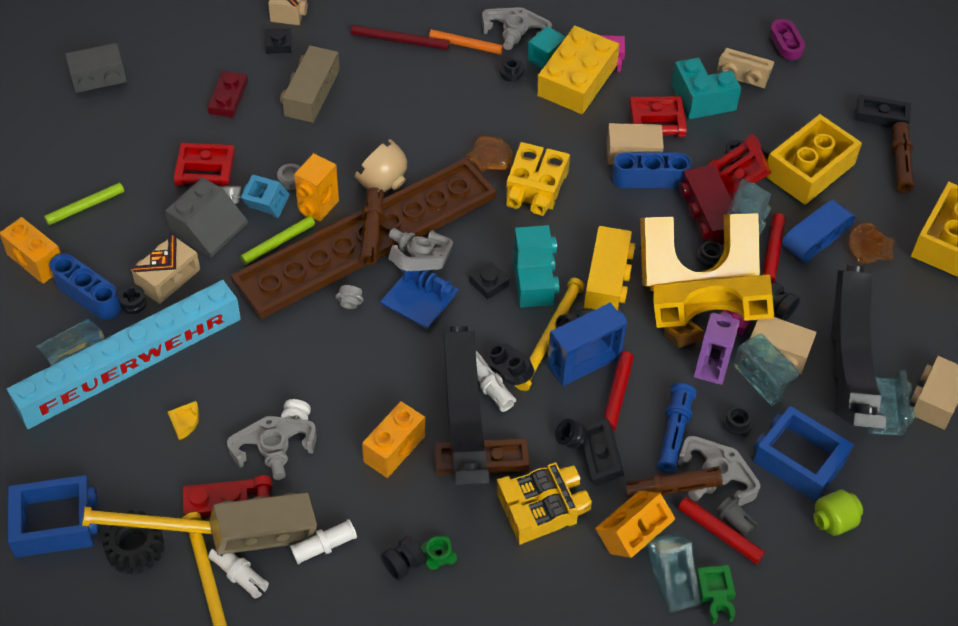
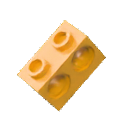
(635, 523)

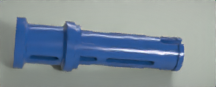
(678, 416)

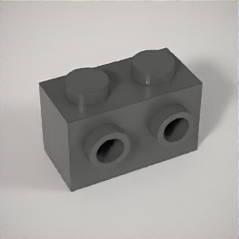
(96, 67)

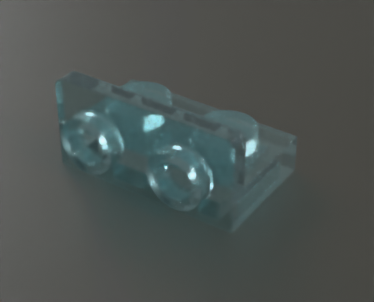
(70, 342)
(765, 368)
(895, 404)

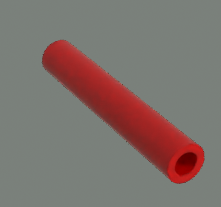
(774, 246)
(618, 388)
(721, 530)

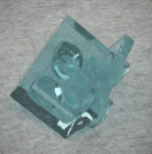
(751, 200)

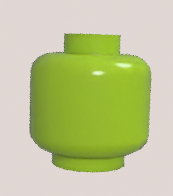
(838, 512)

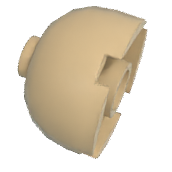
(384, 168)

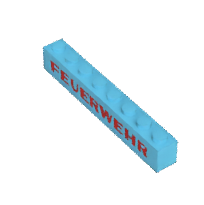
(124, 354)

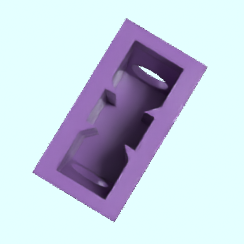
(720, 336)

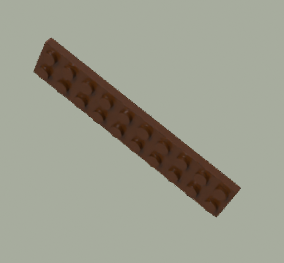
(336, 249)

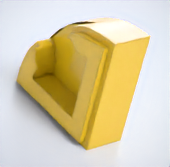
(184, 419)

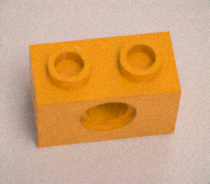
(316, 187)
(29, 248)
(393, 439)

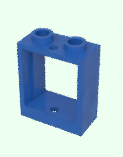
(586, 343)
(790, 471)
(52, 540)

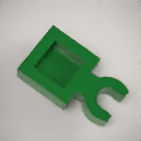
(717, 587)

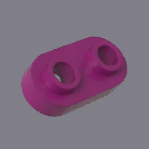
(787, 39)

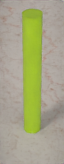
(84, 203)
(277, 240)

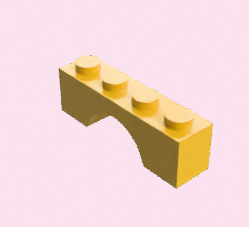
(745, 296)

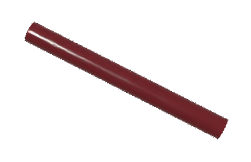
(400, 37)

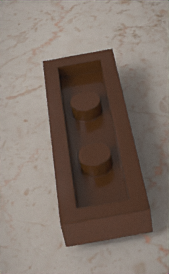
(501, 456)

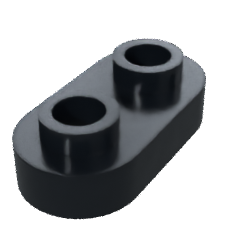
(509, 364)

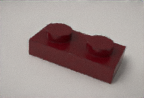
(227, 94)

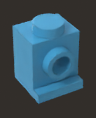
(265, 195)

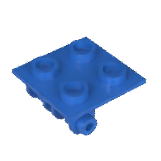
(420, 296)

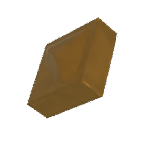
(684, 335)

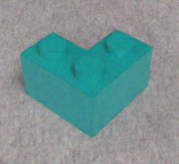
(704, 93)
(534, 266)

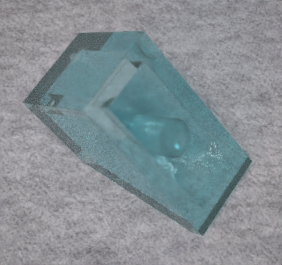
(675, 571)

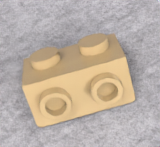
(746, 67)

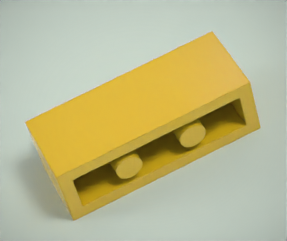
(609, 268)

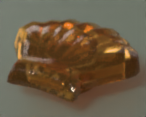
(491, 154)
(870, 243)

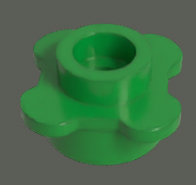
(435, 544)

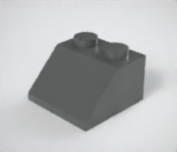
(205, 217)

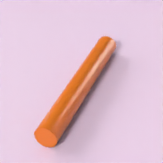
(467, 42)

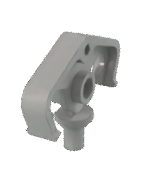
(515, 22)
(421, 250)
(272, 438)
(731, 465)

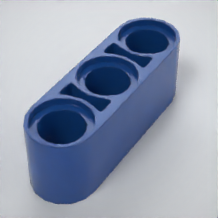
(649, 169)
(818, 230)
(85, 286)

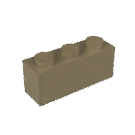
(310, 84)
(262, 523)

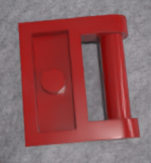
(659, 111)
(204, 158)
(750, 168)

